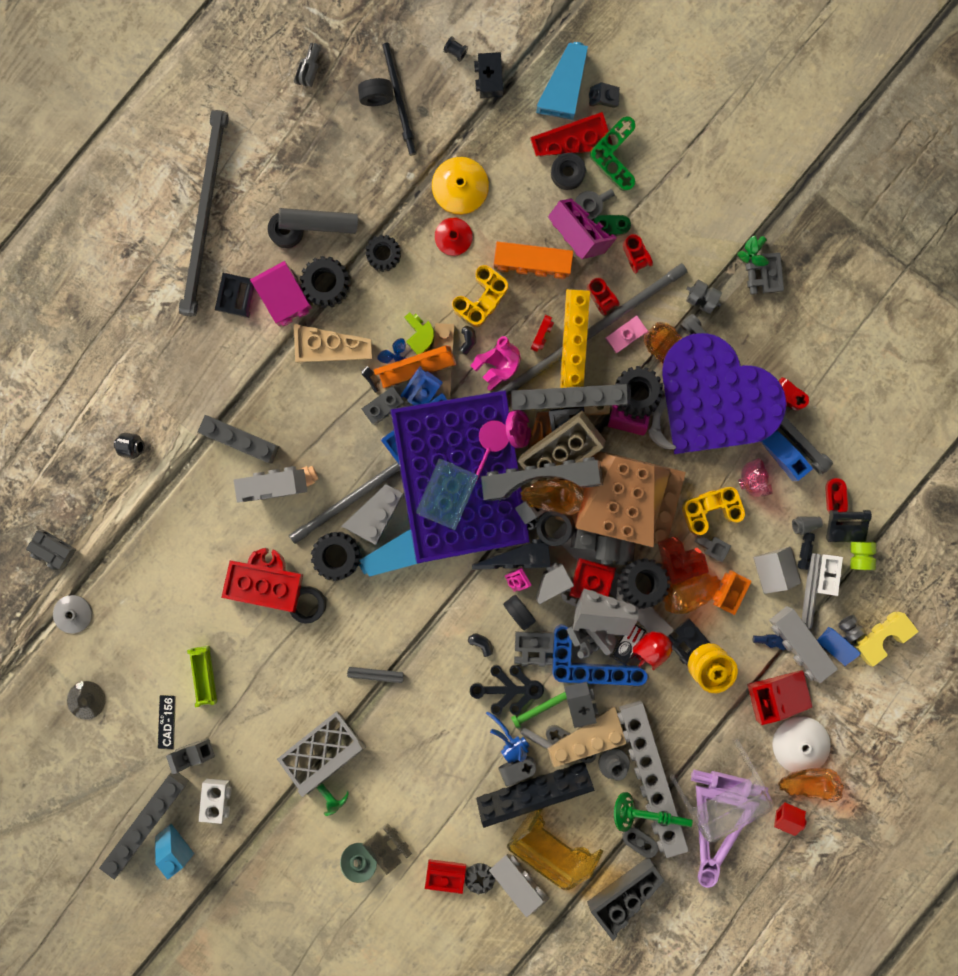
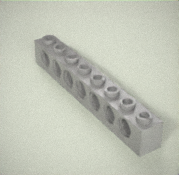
(635, 711)

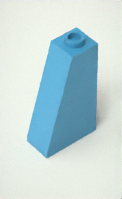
(564, 85)
(391, 556)

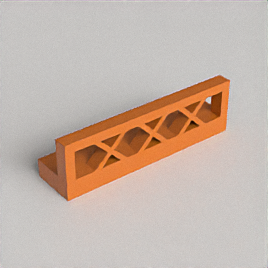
(405, 369)

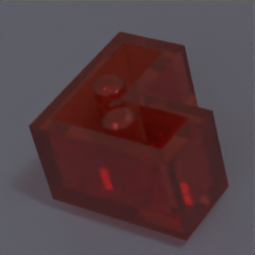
(680, 563)

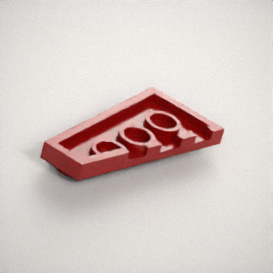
(572, 137)

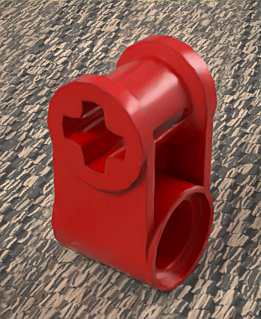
(638, 254)
(602, 297)
(792, 393)

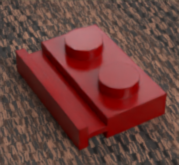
(445, 876)

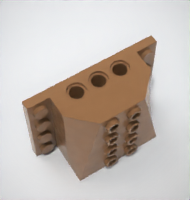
(634, 501)

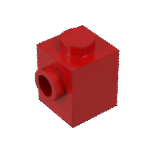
(790, 819)

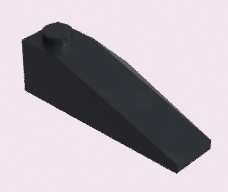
(528, 556)

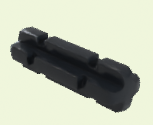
(806, 551)

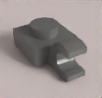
(715, 548)

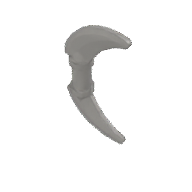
(655, 431)

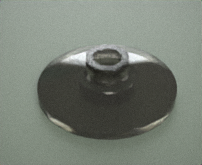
(94, 696)

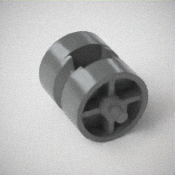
(703, 296)

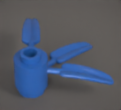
(513, 750)

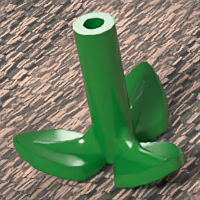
(753, 247)
(332, 804)

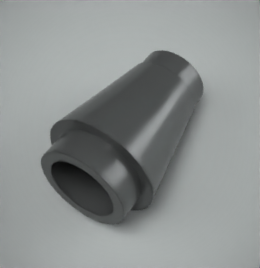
(806, 524)

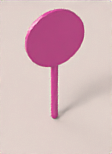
(492, 438)

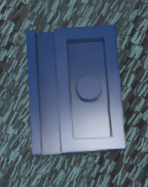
(421, 387)

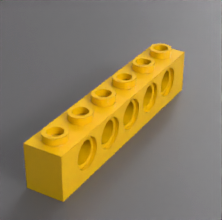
(575, 338)

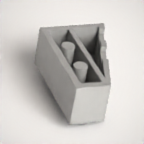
(270, 485)
(604, 613)
(519, 885)

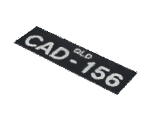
(166, 722)

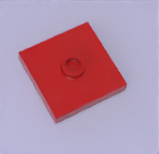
(592, 577)

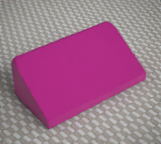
(621, 422)

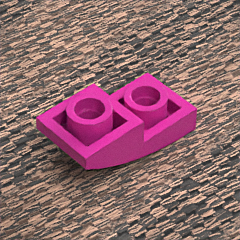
(517, 580)

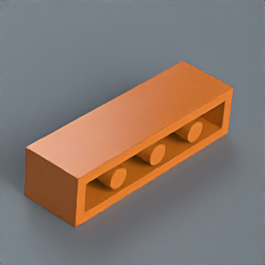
(533, 259)

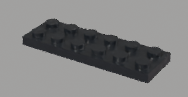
(534, 794)

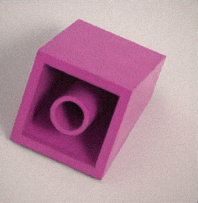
(281, 294)

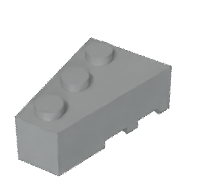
(375, 514)

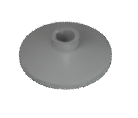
(81, 614)

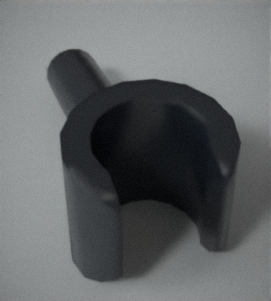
(367, 373)

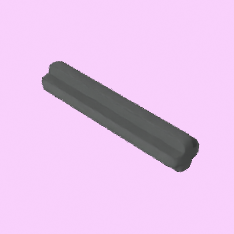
(377, 675)

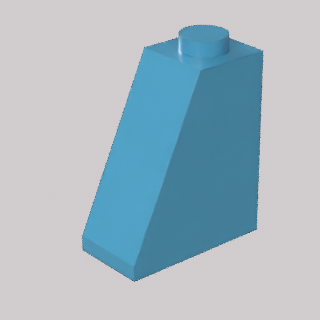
(171, 851)

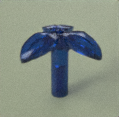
(398, 347)

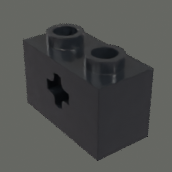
(491, 64)

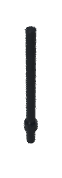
(408, 135)

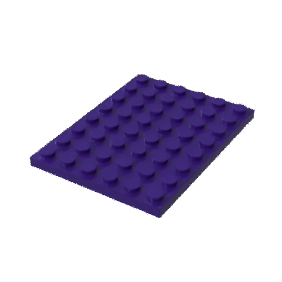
(451, 433)

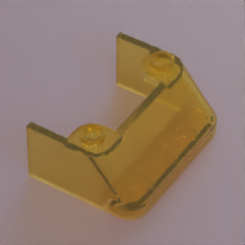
(550, 855)

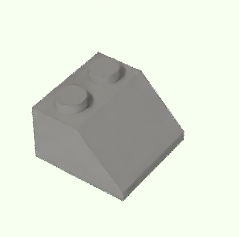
(553, 582)

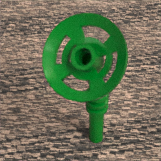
(626, 811)

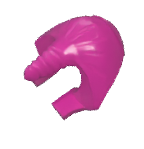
(504, 357)

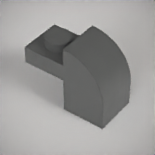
(190, 755)

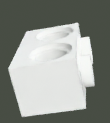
(829, 575)
(209, 800)

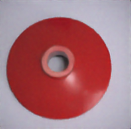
(449, 245)

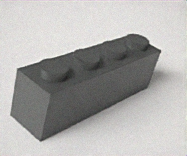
(238, 439)

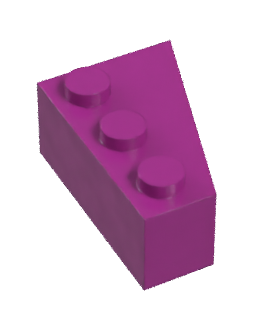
(579, 230)

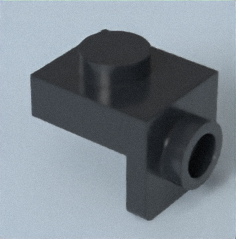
(604, 95)

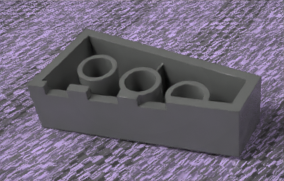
(625, 896)

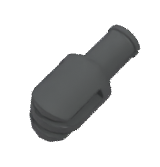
(308, 67)

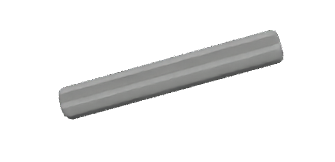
(811, 590)

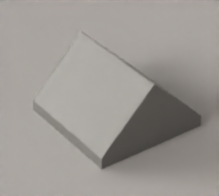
(777, 570)

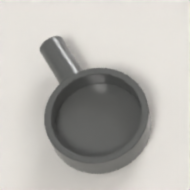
(593, 202)

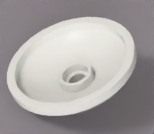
(791, 738)

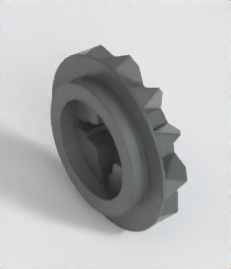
(483, 871)

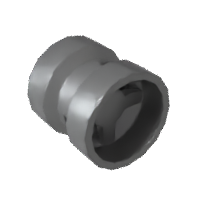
(851, 628)

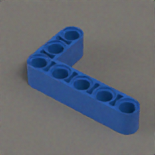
(590, 669)

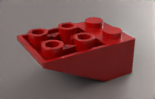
(779, 697)

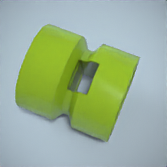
(863, 555)

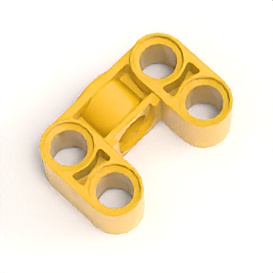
(487, 302)
(711, 501)

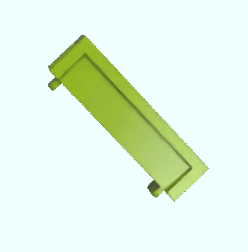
(203, 676)

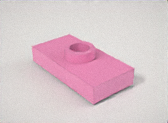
(626, 334)

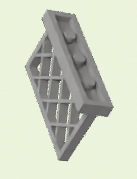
(326, 769)

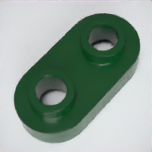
(612, 224)

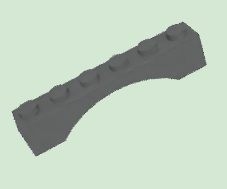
(571, 397)
(501, 486)
(143, 825)

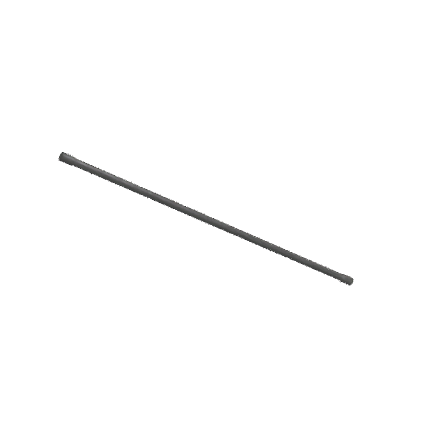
(670, 277)

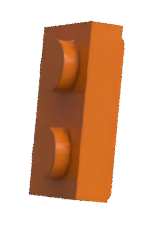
(731, 592)

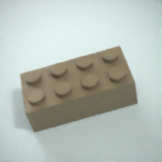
(570, 441)

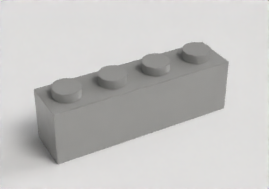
(803, 645)

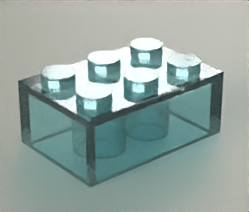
(447, 494)

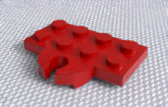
(263, 582)

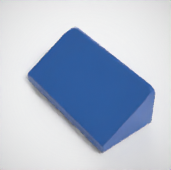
(838, 646)

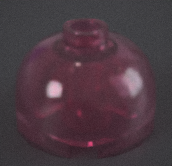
(755, 479)

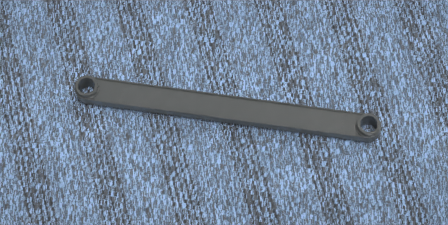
(218, 120)
(821, 462)

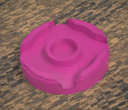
(517, 429)

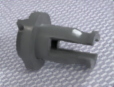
(614, 758)

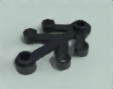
(510, 690)

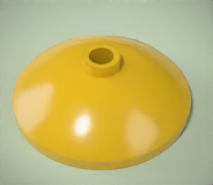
(460, 198)

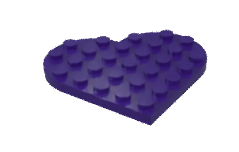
(715, 398)

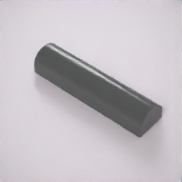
(318, 220)

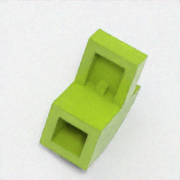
(424, 336)

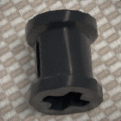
(455, 49)

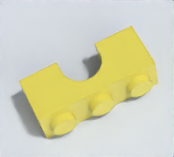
(872, 645)

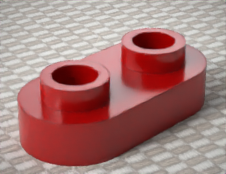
(539, 340)
(838, 496)

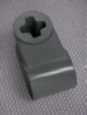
(515, 771)

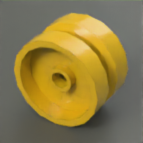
(712, 668)

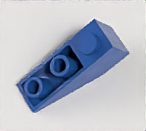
(787, 456)

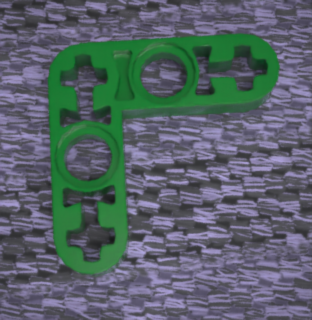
(609, 149)

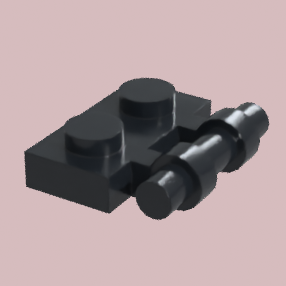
(692, 638)

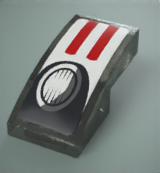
(624, 648)

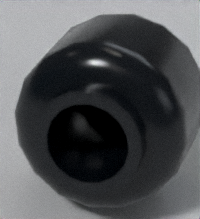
(129, 445)

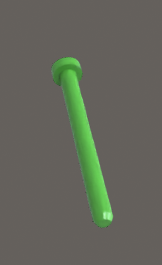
(539, 709)

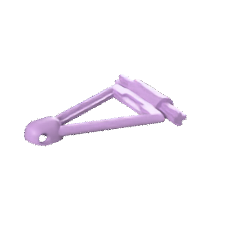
(717, 784)

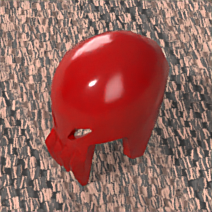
(653, 649)

